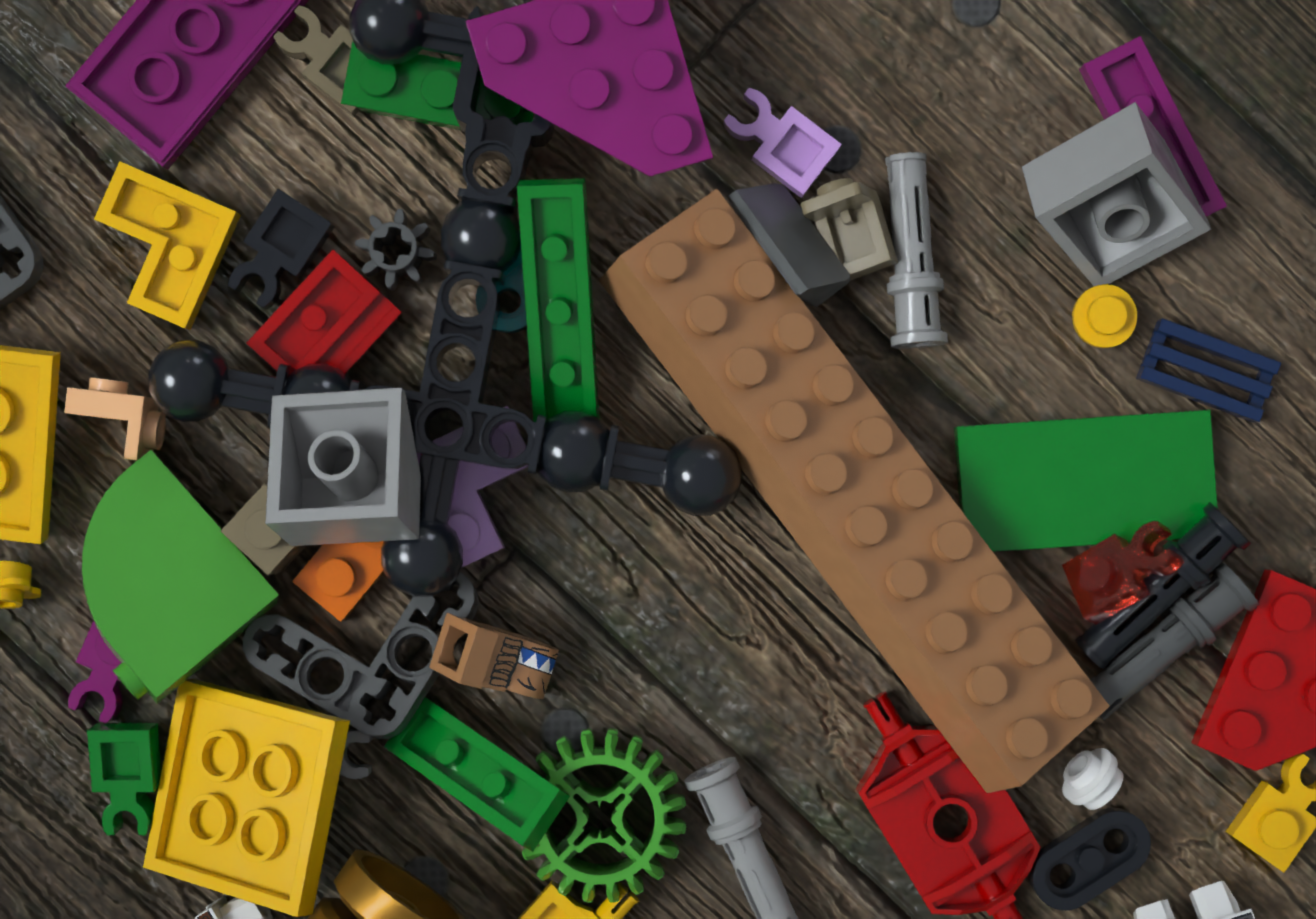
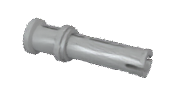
(914, 282)
(736, 828)

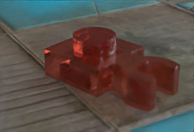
(1113, 571)

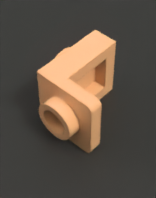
(110, 401)

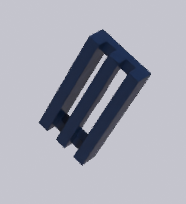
(1258, 388)

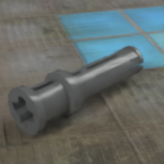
(1190, 624)

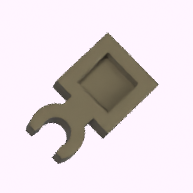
(327, 56)

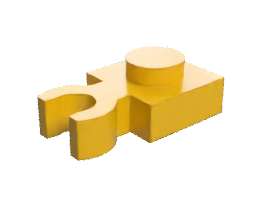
(1276, 820)

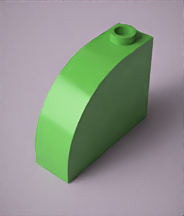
(165, 580)

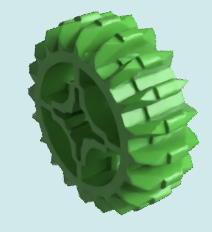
(622, 837)

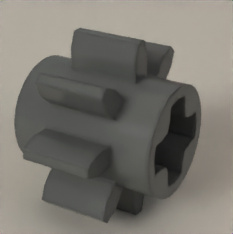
(386, 235)

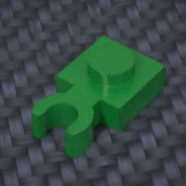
(126, 764)

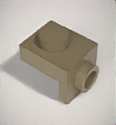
(852, 225)

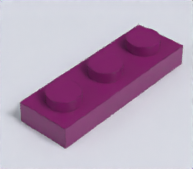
(1130, 77)

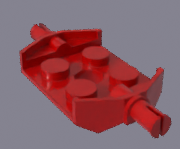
(905, 788)

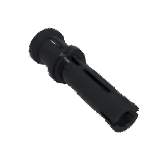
(1103, 642)

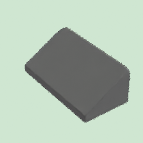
(791, 241)

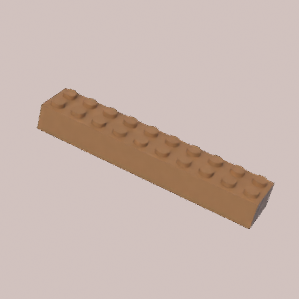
(854, 494)

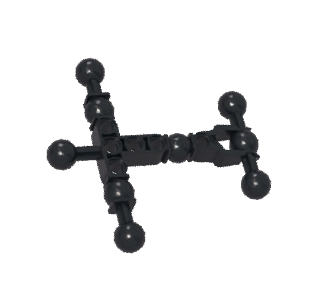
(480, 244)

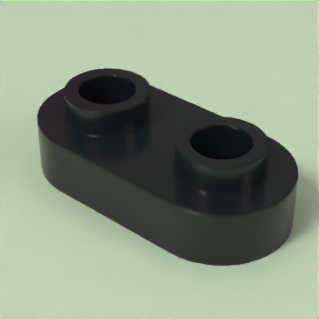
(1090, 863)

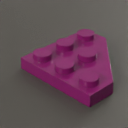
(600, 74)

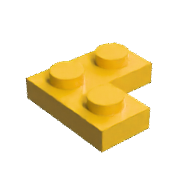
(185, 237)

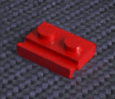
(326, 319)

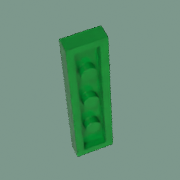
(558, 296)

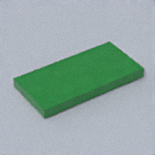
(1085, 478)

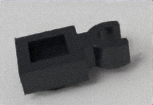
(285, 238)

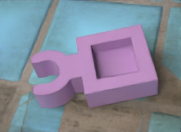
(790, 148)

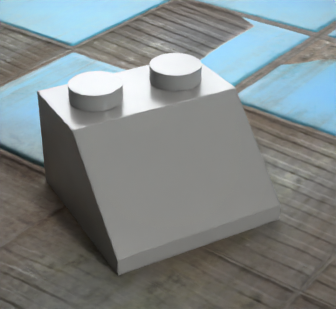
(1114, 197)
(343, 468)

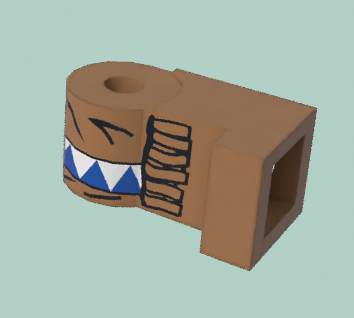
(493, 658)

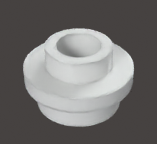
(1092, 778)

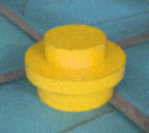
(1104, 316)

